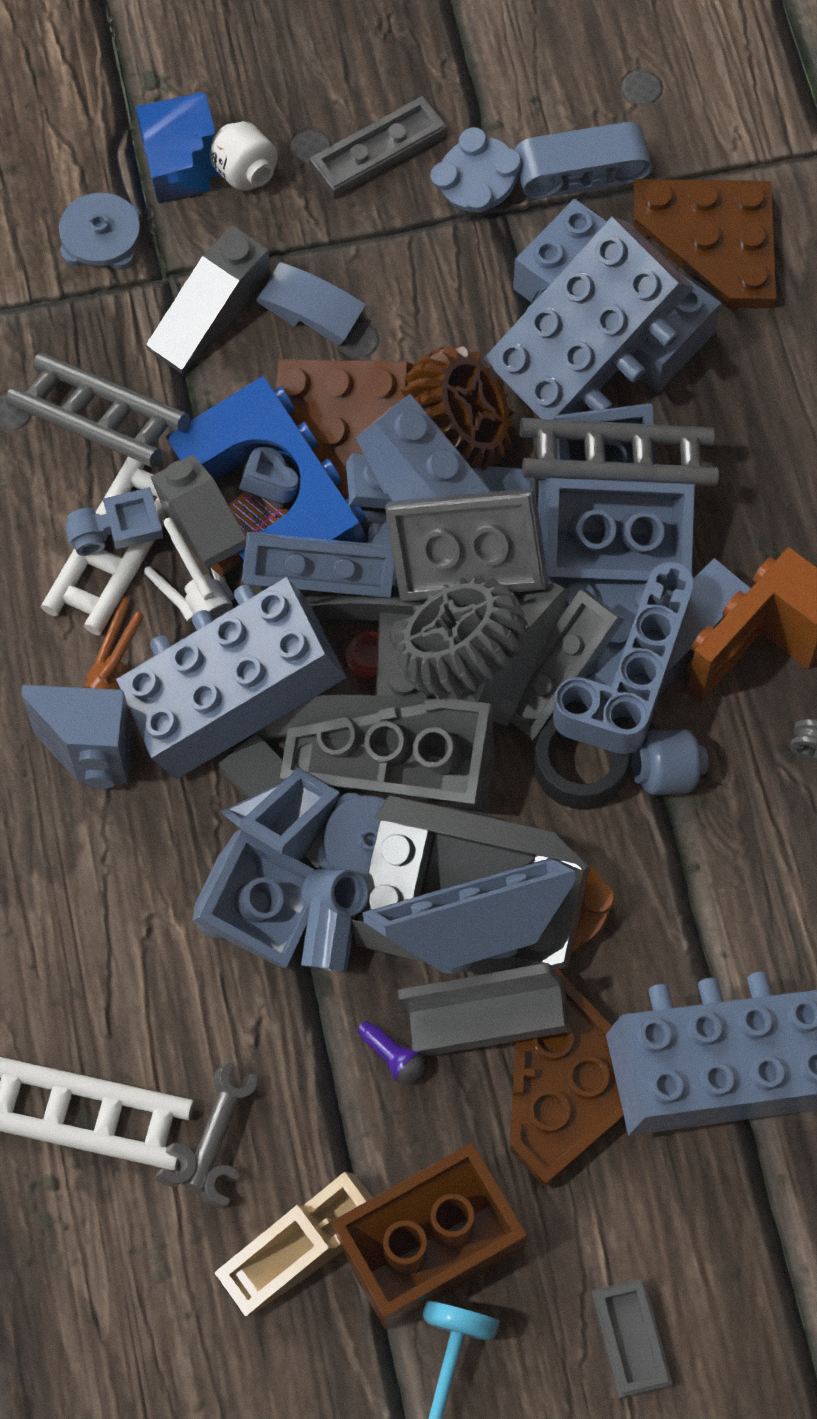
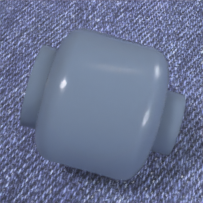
(669, 762)

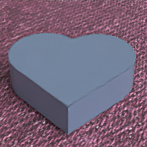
(269, 476)

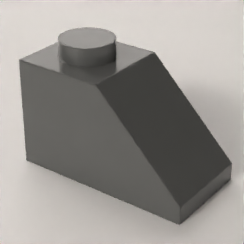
(199, 511)

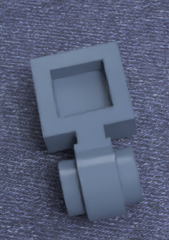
(128, 518)

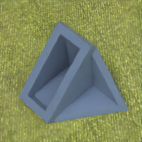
(286, 813)

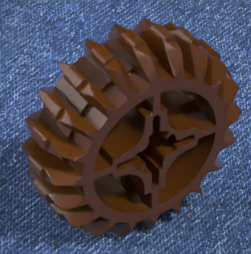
(463, 403)

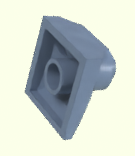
(254, 899)

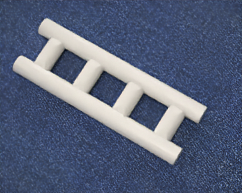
(122, 569)
(113, 1097)

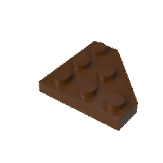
(714, 234)
(340, 401)
(563, 1092)

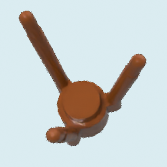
(106, 668)

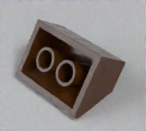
(429, 1235)

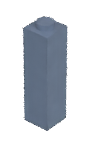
(709, 596)

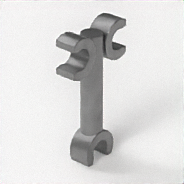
(197, 1169)

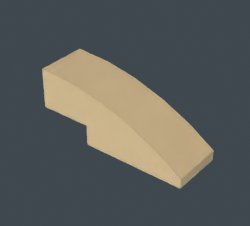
(291, 1246)

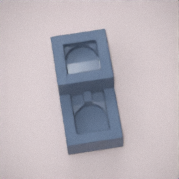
(309, 299)

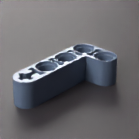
(639, 657)

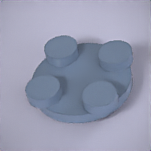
(477, 172)
(100, 231)
(350, 834)

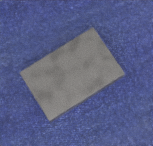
(467, 537)

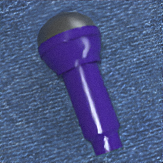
(404, 1063)

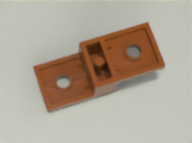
(777, 606)

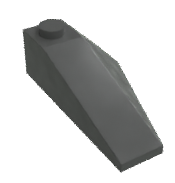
(415, 752)

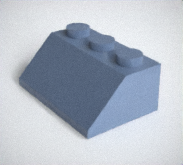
(614, 527)

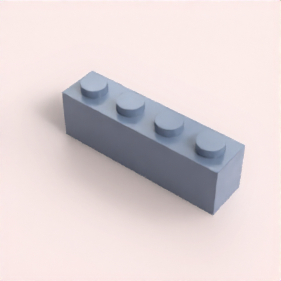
(414, 456)

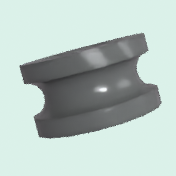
(806, 741)

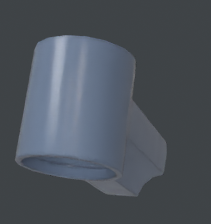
(330, 917)

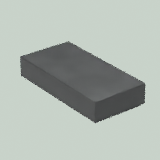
(631, 1339)

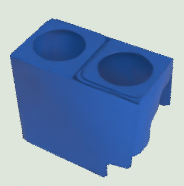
(178, 145)

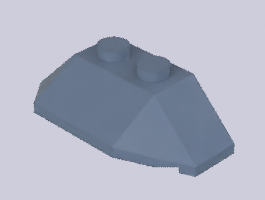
(477, 917)

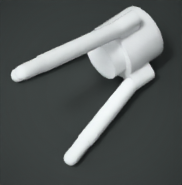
(202, 591)

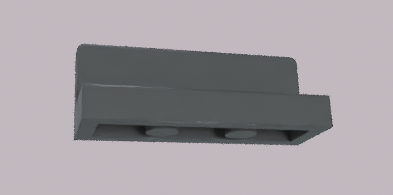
(486, 1009)

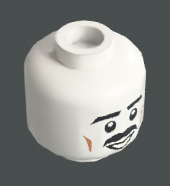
(242, 154)

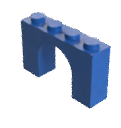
(261, 418)

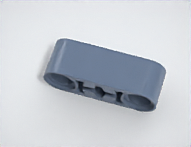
(583, 160)

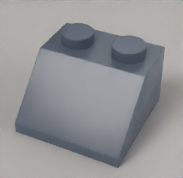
(83, 730)

